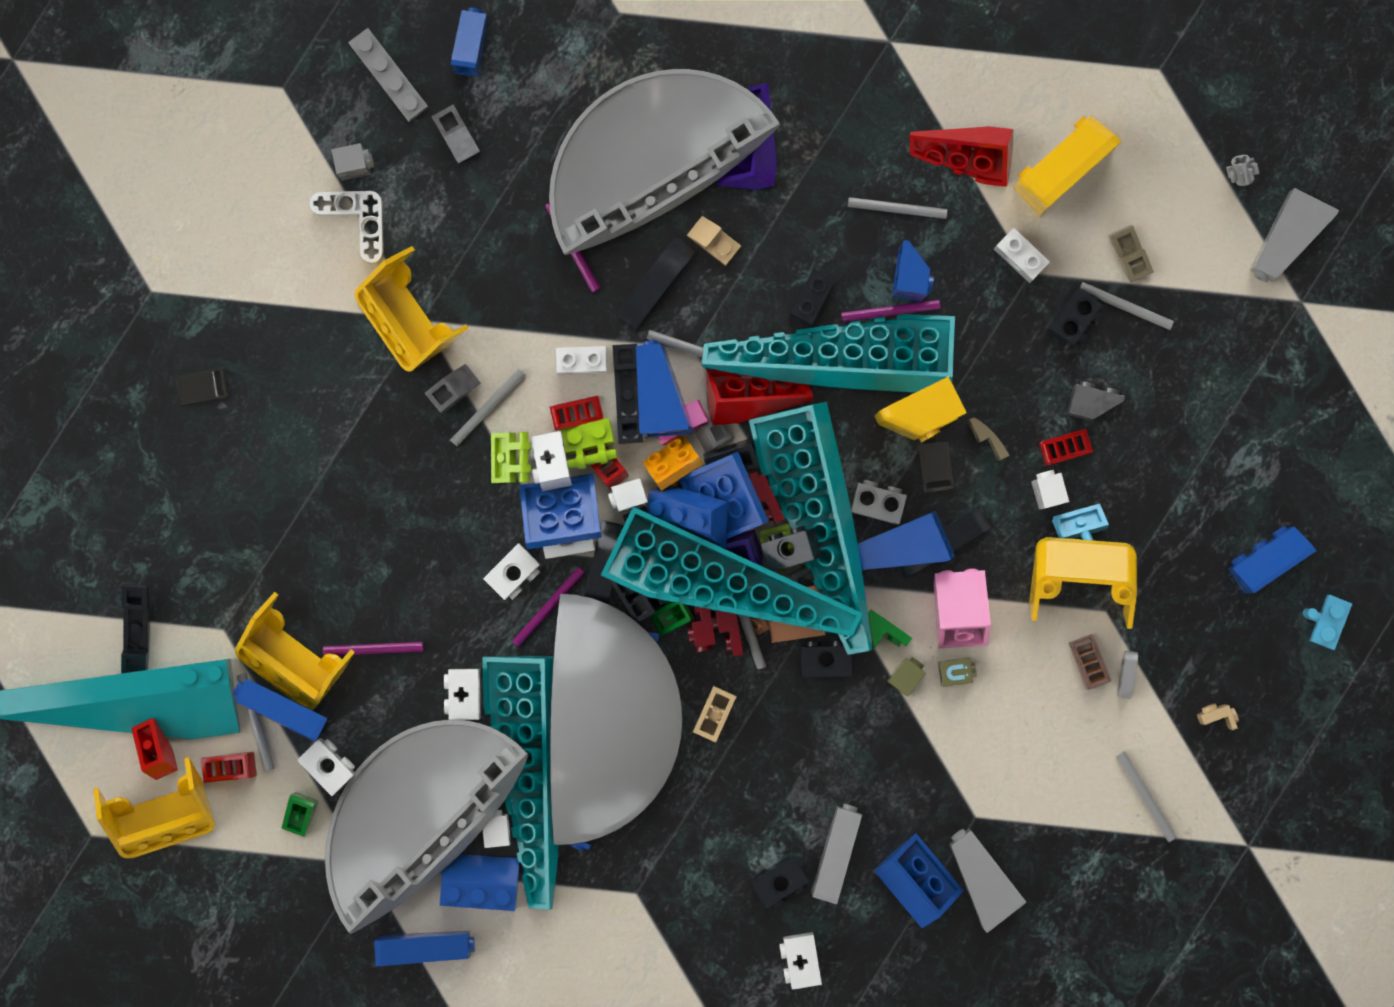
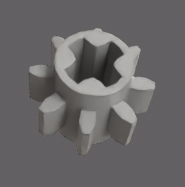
(1242, 170)

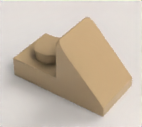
(714, 240)

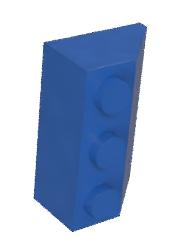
(911, 275)
(691, 512)
(1270, 559)
(919, 881)
(481, 882)

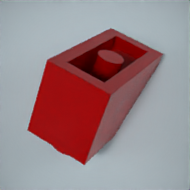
(153, 750)

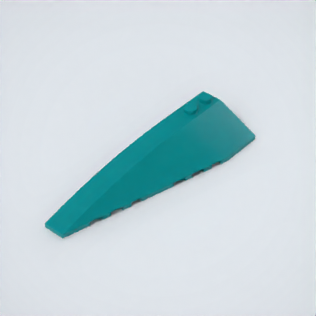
(865, 356)
(807, 478)
(688, 570)
(183, 699)
(519, 704)

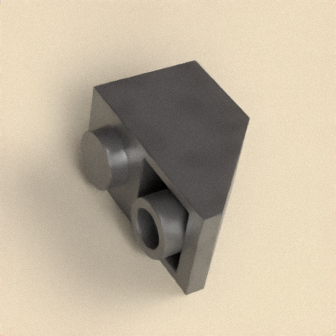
(455, 134)
(452, 388)
(1090, 402)

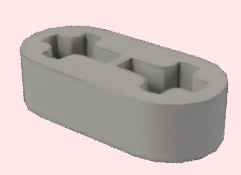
(1127, 674)

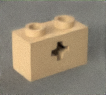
(714, 713)

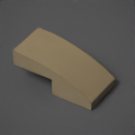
(1130, 253)
(982, 433)

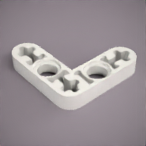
(358, 208)

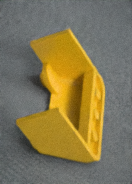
(1066, 164)
(398, 315)
(923, 412)
(1084, 563)
(286, 661)
(159, 821)

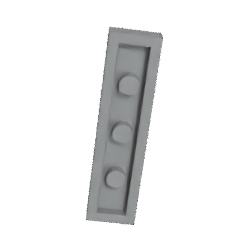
(388, 75)

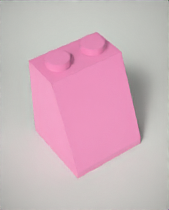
(961, 608)

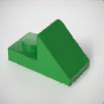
(880, 626)

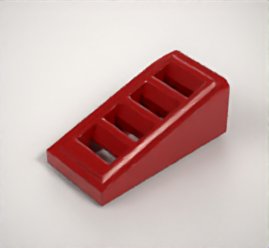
(564, 406)
(1045, 450)
(614, 479)
(243, 762)

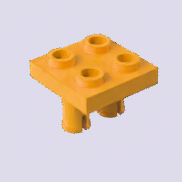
(672, 463)

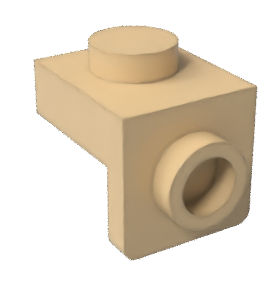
(1213, 713)

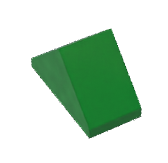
(671, 617)
(299, 813)

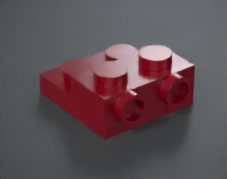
(766, 496)
(728, 623)
(702, 630)

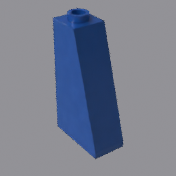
(659, 395)
(908, 544)
(279, 709)
(423, 947)

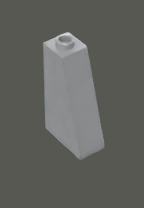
(1292, 231)
(836, 854)
(986, 883)

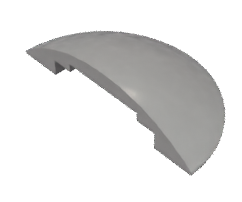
(650, 151)
(610, 720)
(414, 813)

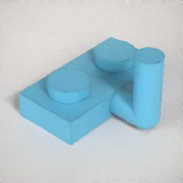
(1081, 523)
(1329, 621)

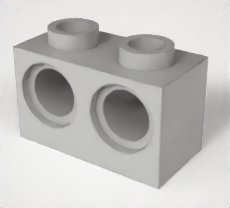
(877, 509)

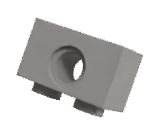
(352, 161)

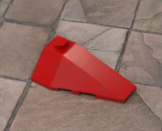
(972, 151)
(740, 397)

